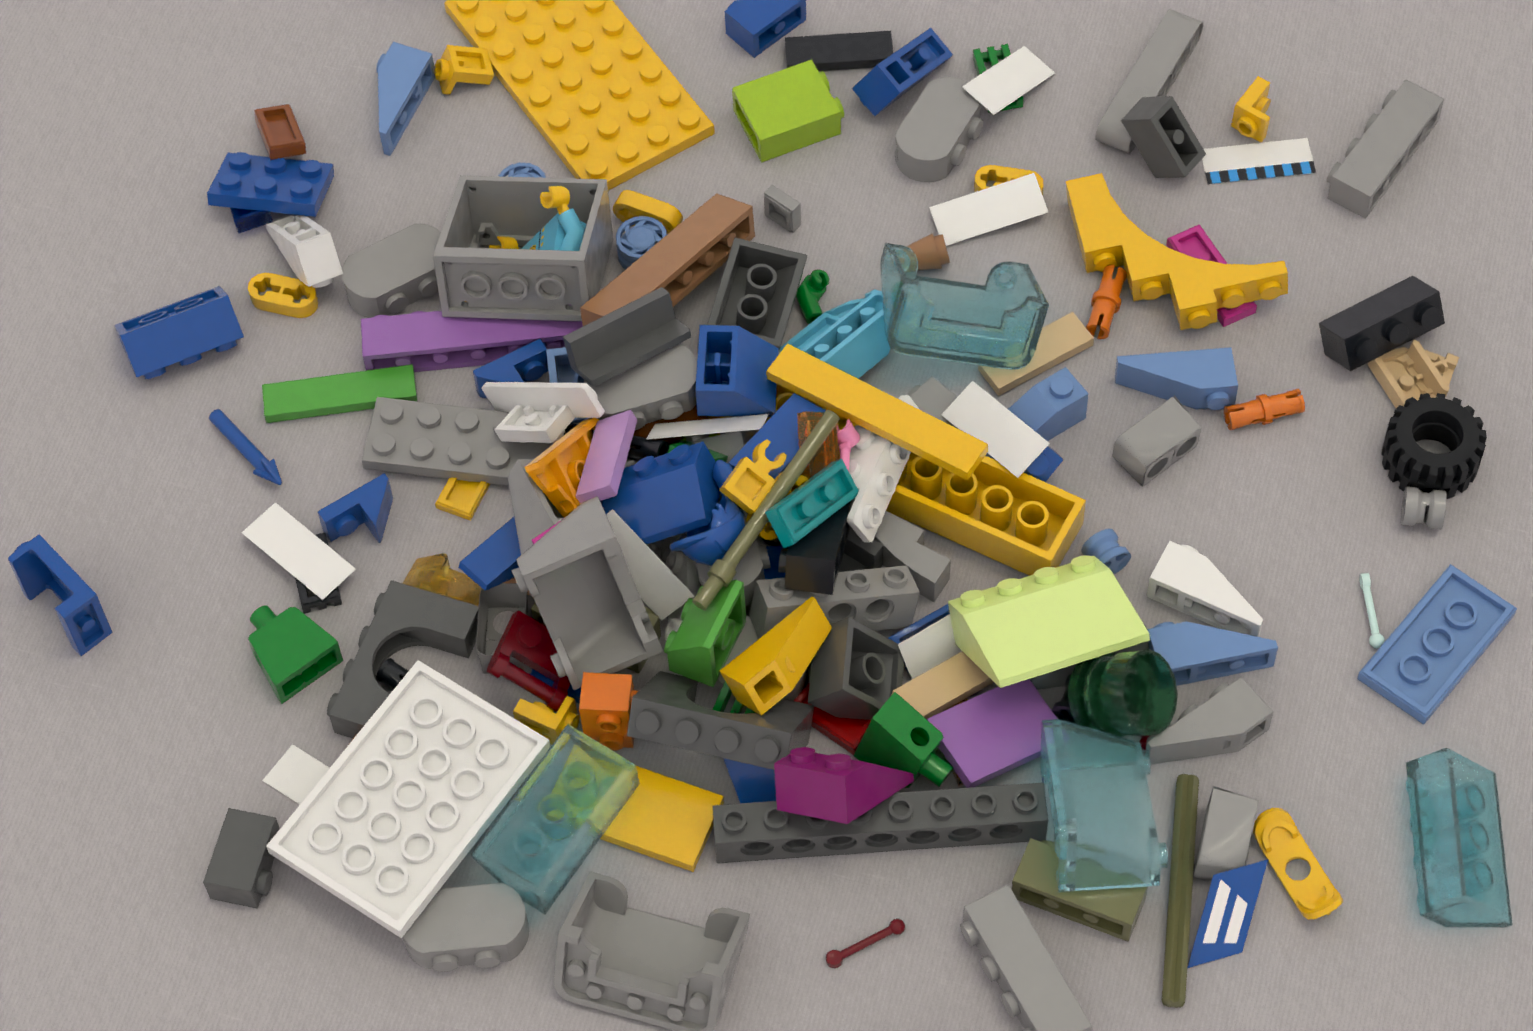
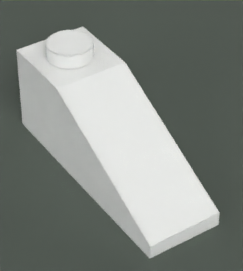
(306, 249)
(1197, 588)

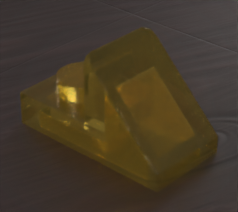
(436, 576)

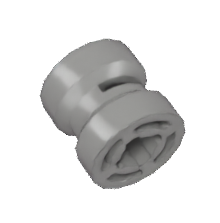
(1414, 508)

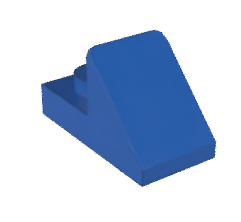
(518, 366)
(365, 505)

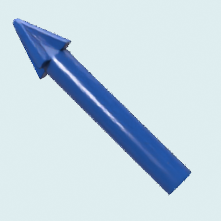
(263, 467)

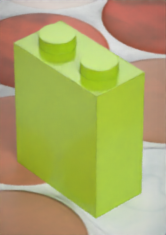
(787, 110)

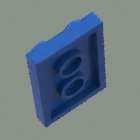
(271, 185)

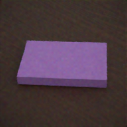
(993, 732)

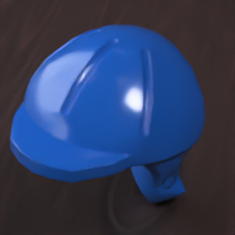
(714, 540)

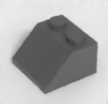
(854, 671)

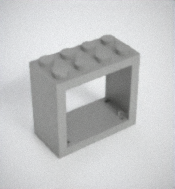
(519, 280)

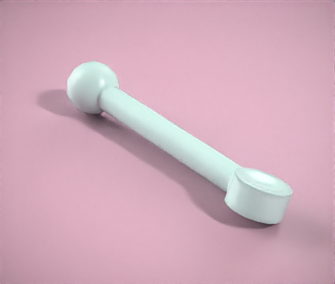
(1376, 639)

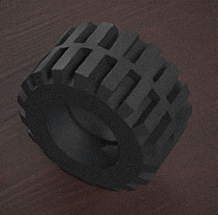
(1438, 421)

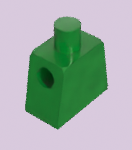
(291, 650)
(903, 741)

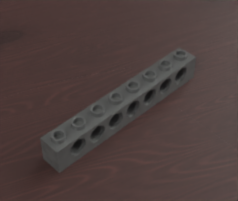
(897, 824)

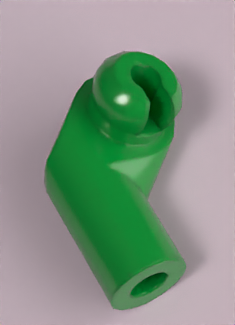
(810, 293)

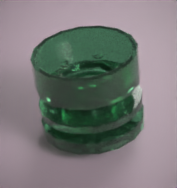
(1124, 693)

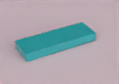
(812, 503)

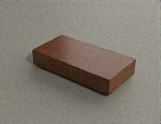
(280, 131)

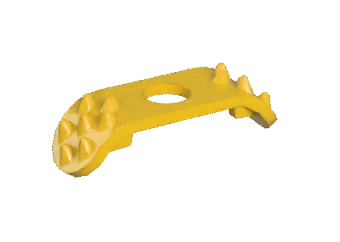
(1282, 843)

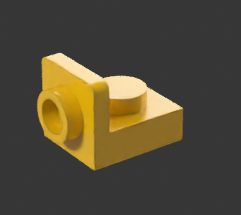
(463, 65)
(1250, 111)
(544, 720)

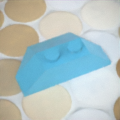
(847, 335)

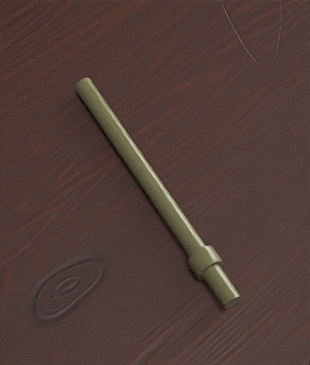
(723, 569)

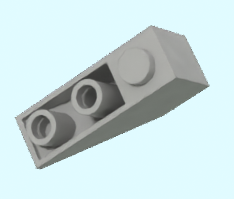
(1218, 726)

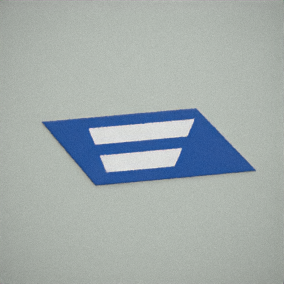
(1227, 913)

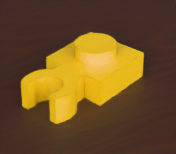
(751, 479)

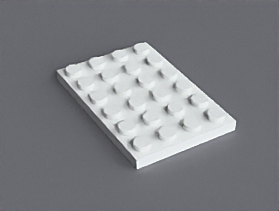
(408, 798)

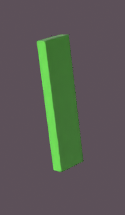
(337, 393)

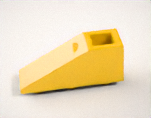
(778, 658)

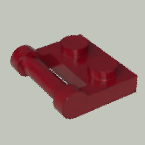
(532, 645)

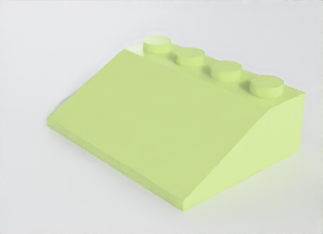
(1045, 621)

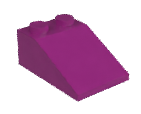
(833, 785)

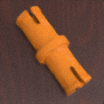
(1106, 301)
(1264, 409)

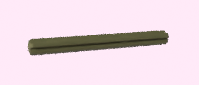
(1180, 891)

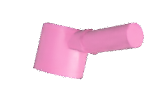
(847, 439)

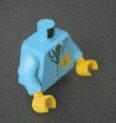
(561, 233)

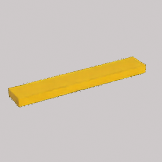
(877, 411)

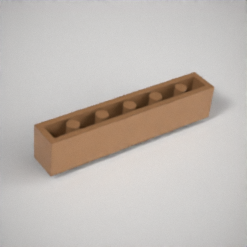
(680, 258)

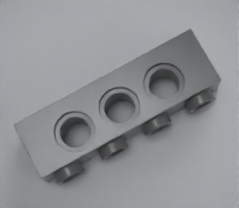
(872, 597)

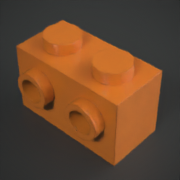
(606, 708)

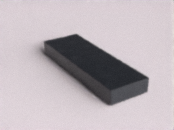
(840, 50)

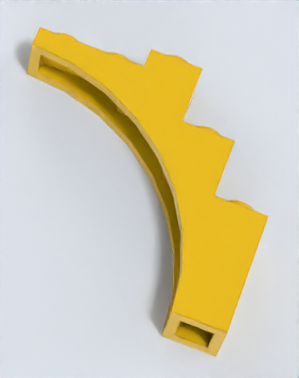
(1155, 270)

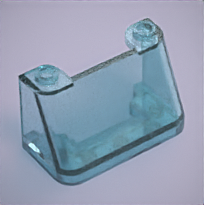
(961, 320)
(1100, 809)

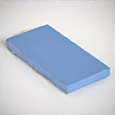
(1437, 644)

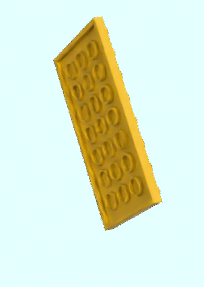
(585, 83)

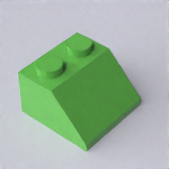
(707, 635)

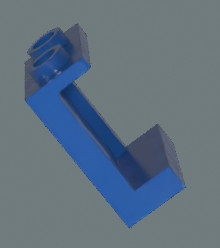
(80, 613)

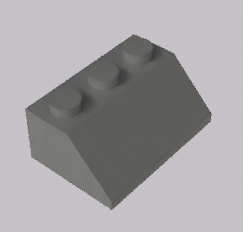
(758, 289)

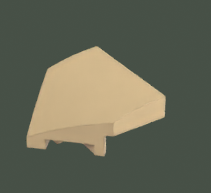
(1413, 372)

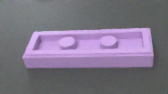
(607, 457)

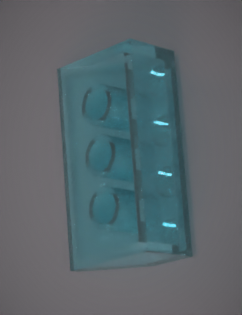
(557, 817)
(1457, 841)

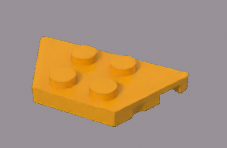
(561, 466)

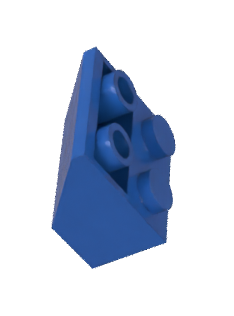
(733, 373)

